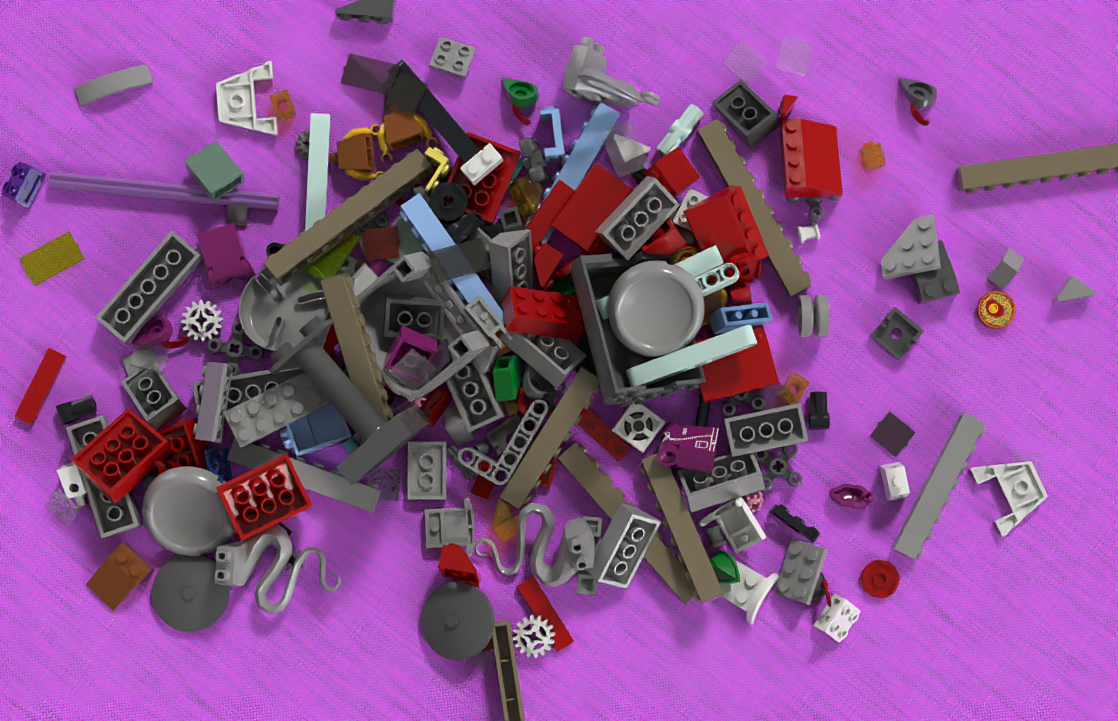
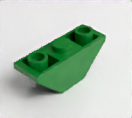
(507, 376)

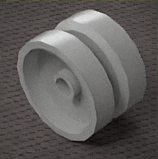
(813, 315)

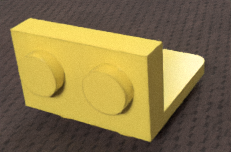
(436, 158)

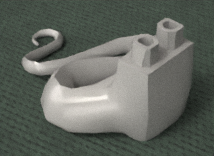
(587, 79)
(574, 553)
(239, 559)

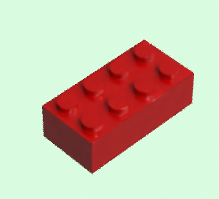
(542, 313)

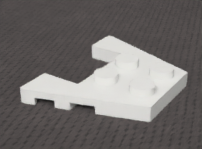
(238, 103)
(1020, 486)

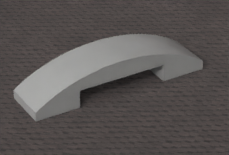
(113, 83)
(586, 582)

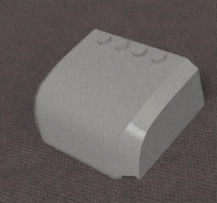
(414, 277)

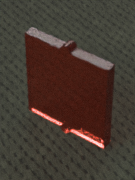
(381, 243)

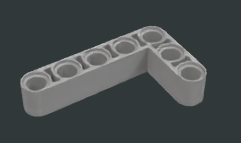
(512, 448)

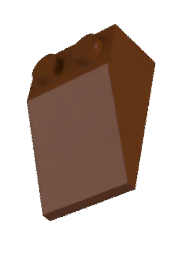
(119, 575)

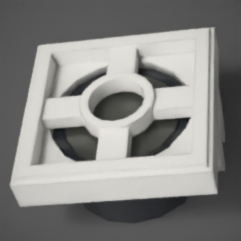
(638, 426)

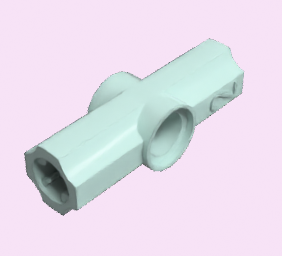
(680, 130)

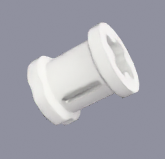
(808, 232)

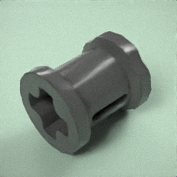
(715, 536)

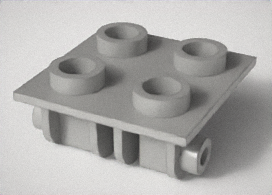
(452, 57)

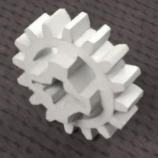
(203, 329)
(526, 633)

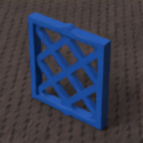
(227, 463)

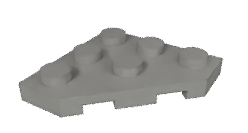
(914, 250)

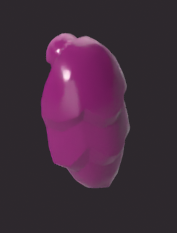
(851, 496)

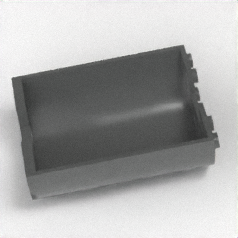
(592, 281)

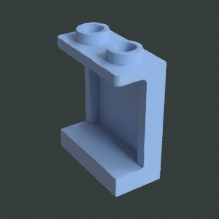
(557, 152)

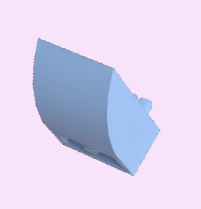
(315, 431)

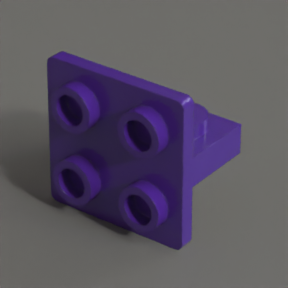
(23, 184)

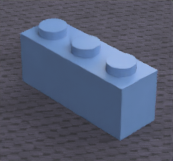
(734, 317)

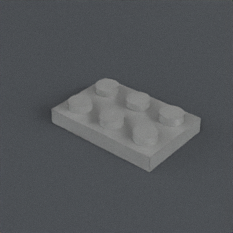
(427, 470)
(800, 571)

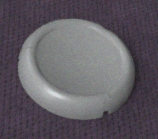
(655, 308)
(276, 312)
(186, 511)

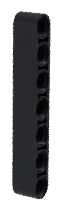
(442, 120)

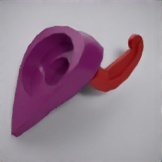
(158, 332)

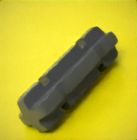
(453, 452)

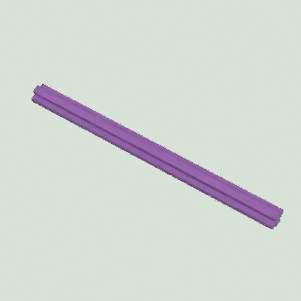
(159, 190)

